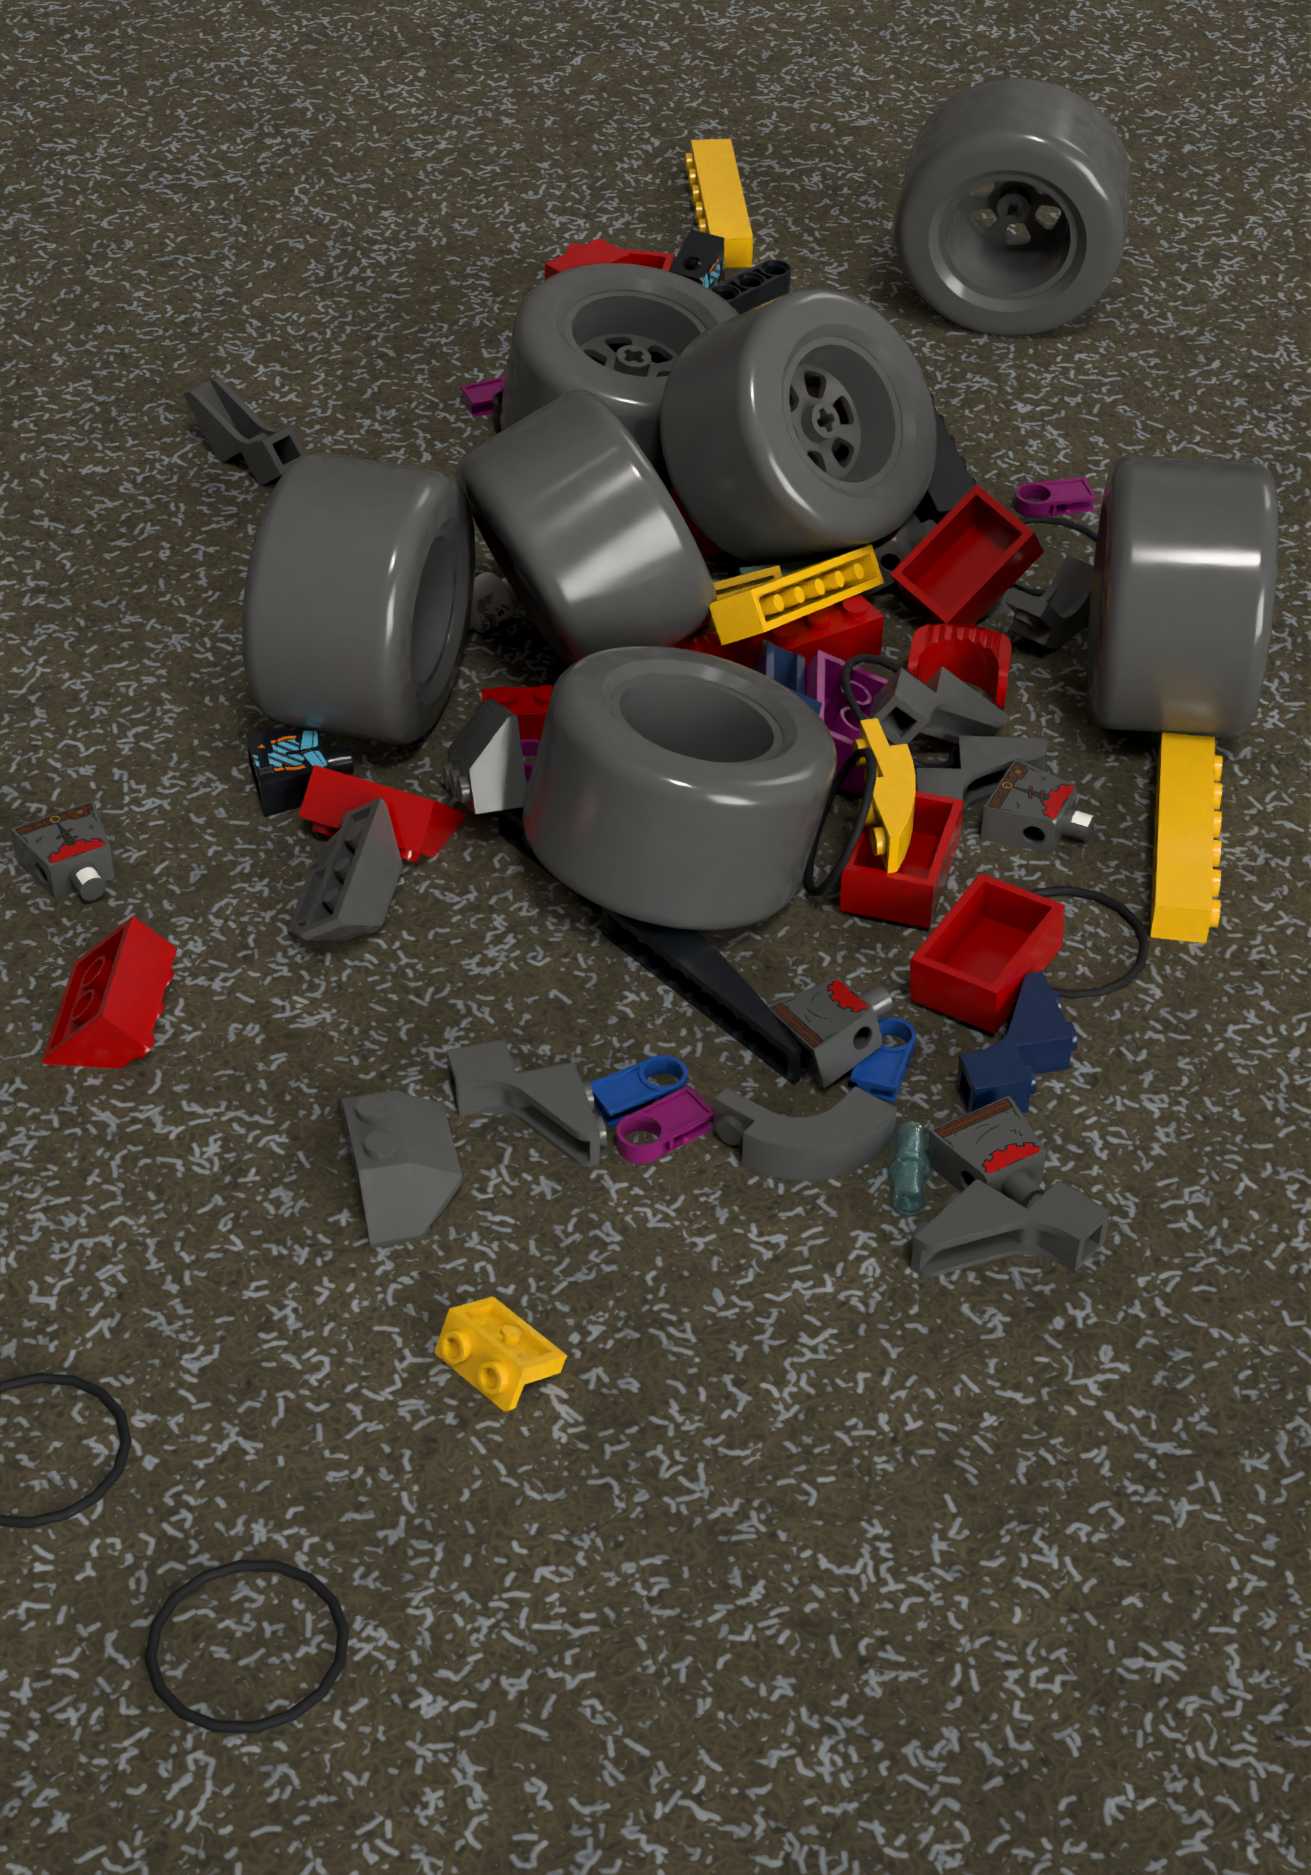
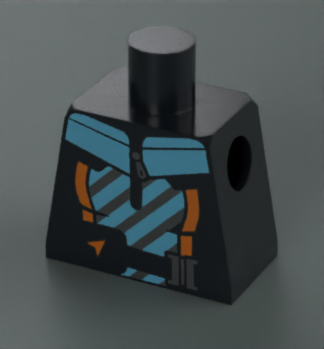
(708, 251)
(283, 765)

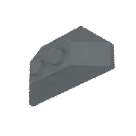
(351, 878)
(399, 1163)

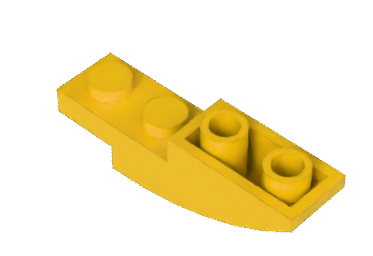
(893, 795)

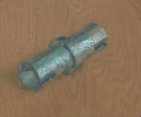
(910, 1168)

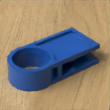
(885, 1069)
(630, 1091)

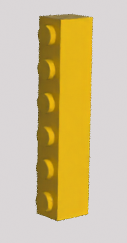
(720, 198)
(795, 594)
(1184, 839)

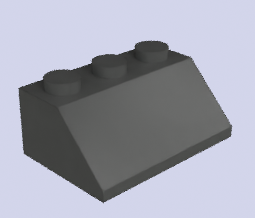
(487, 761)

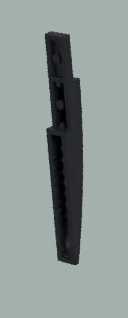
(691, 970)

